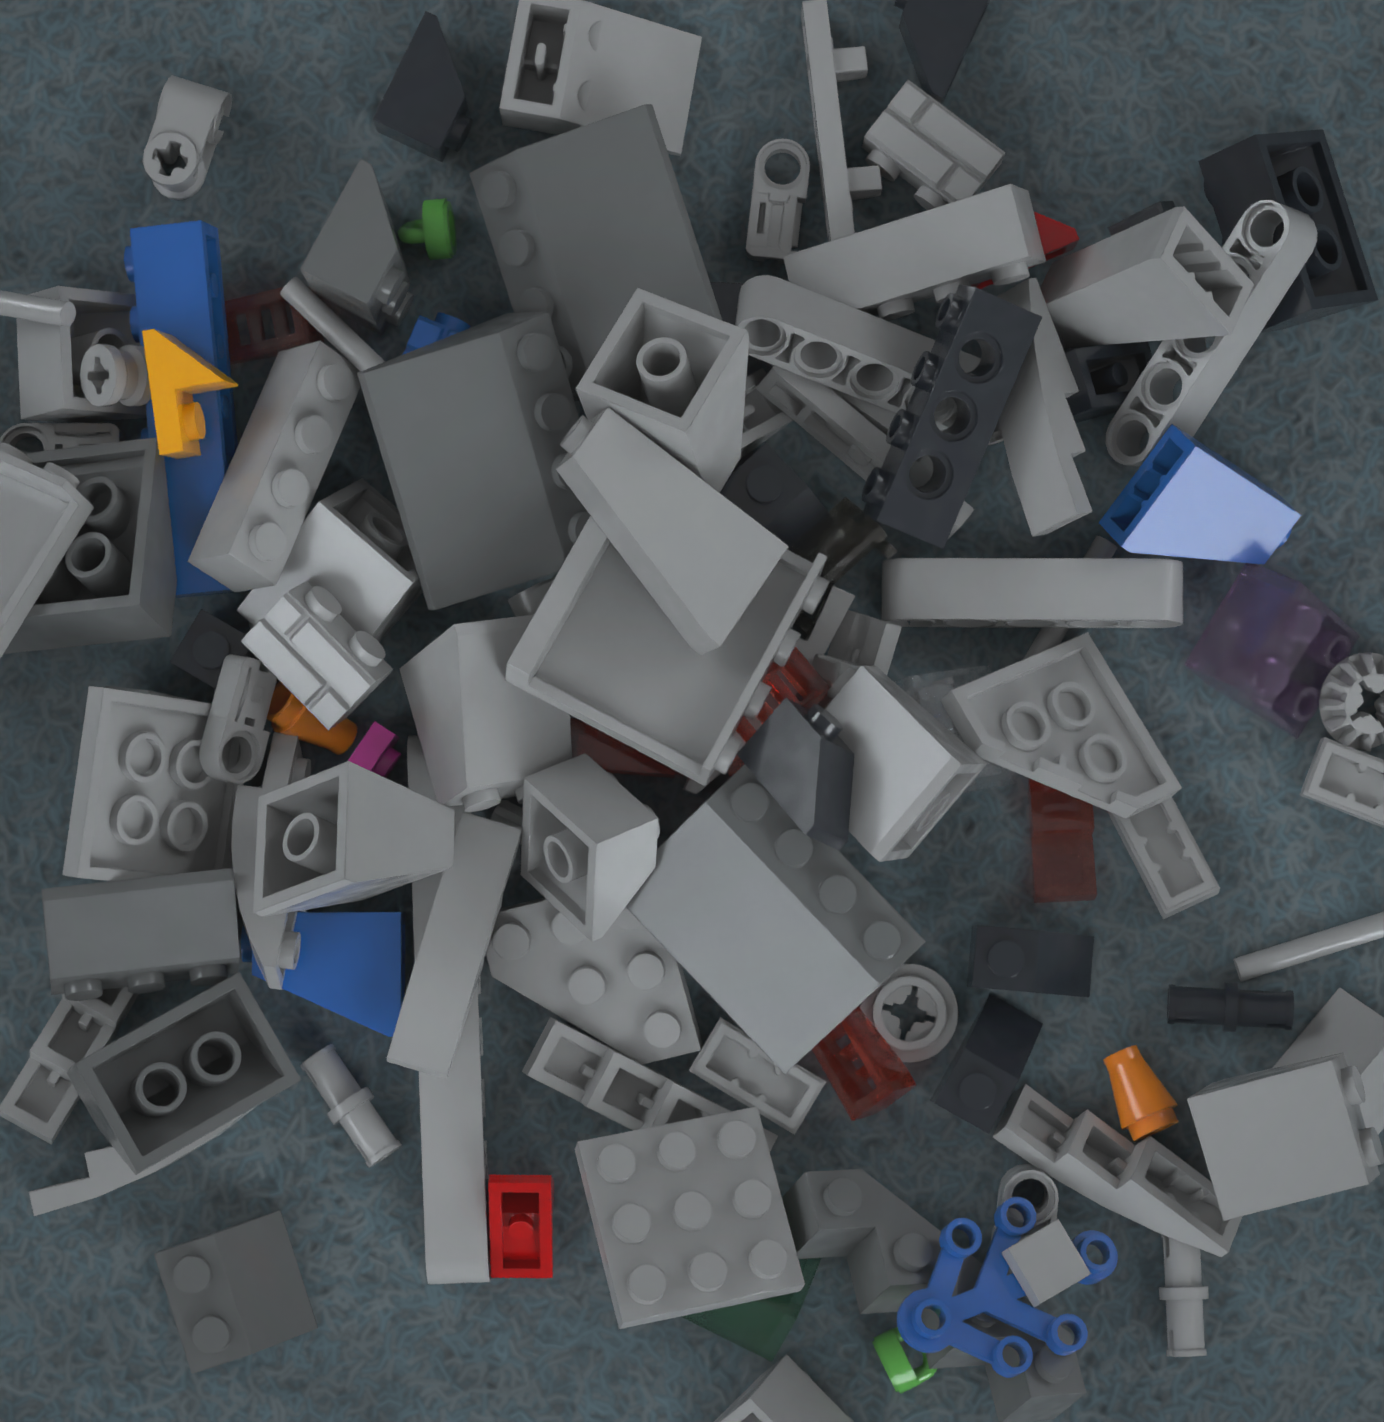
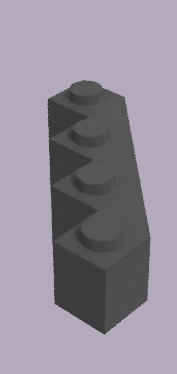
(893, 1255)

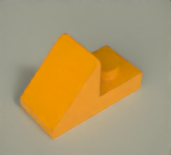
(173, 377)

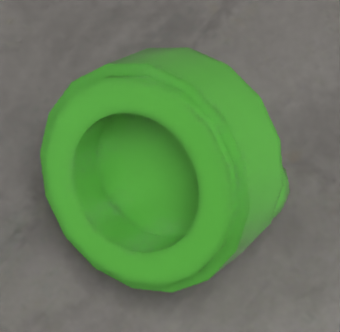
(434, 229)
(897, 1364)

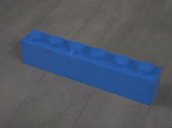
(183, 295)

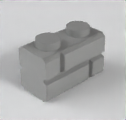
(930, 149)
(318, 653)

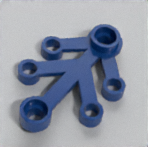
(994, 1295)

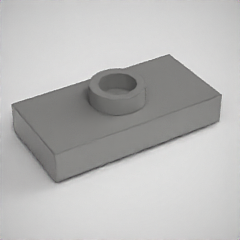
(1346, 781)
(1167, 857)
(748, 1075)

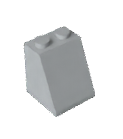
(675, 382)
(354, 551)
(475, 725)
(904, 763)
(345, 840)
(1285, 1135)

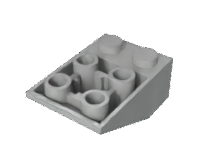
(592, 62)

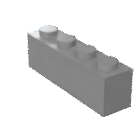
(925, 254)
(277, 468)

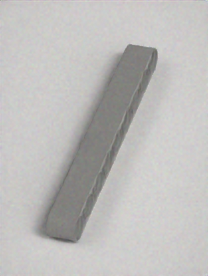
(451, 1115)

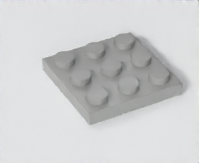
(142, 791)
(688, 1217)

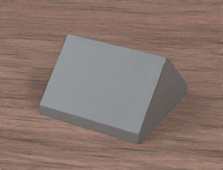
(1350, 1029)

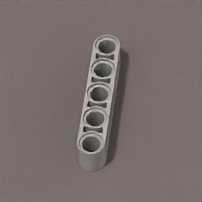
(838, 345)
(1208, 371)
(1032, 592)

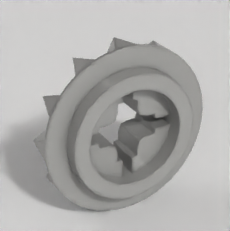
(1342, 697)
(933, 996)

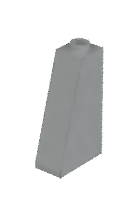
(1146, 286)
(670, 527)

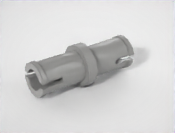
(350, 1105)
(1183, 1299)

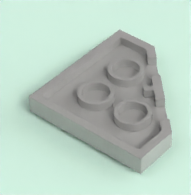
(1066, 727)
(613, 988)

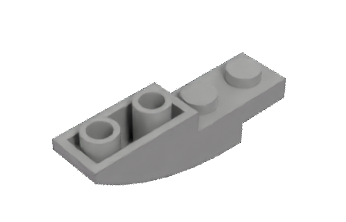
(272, 936)

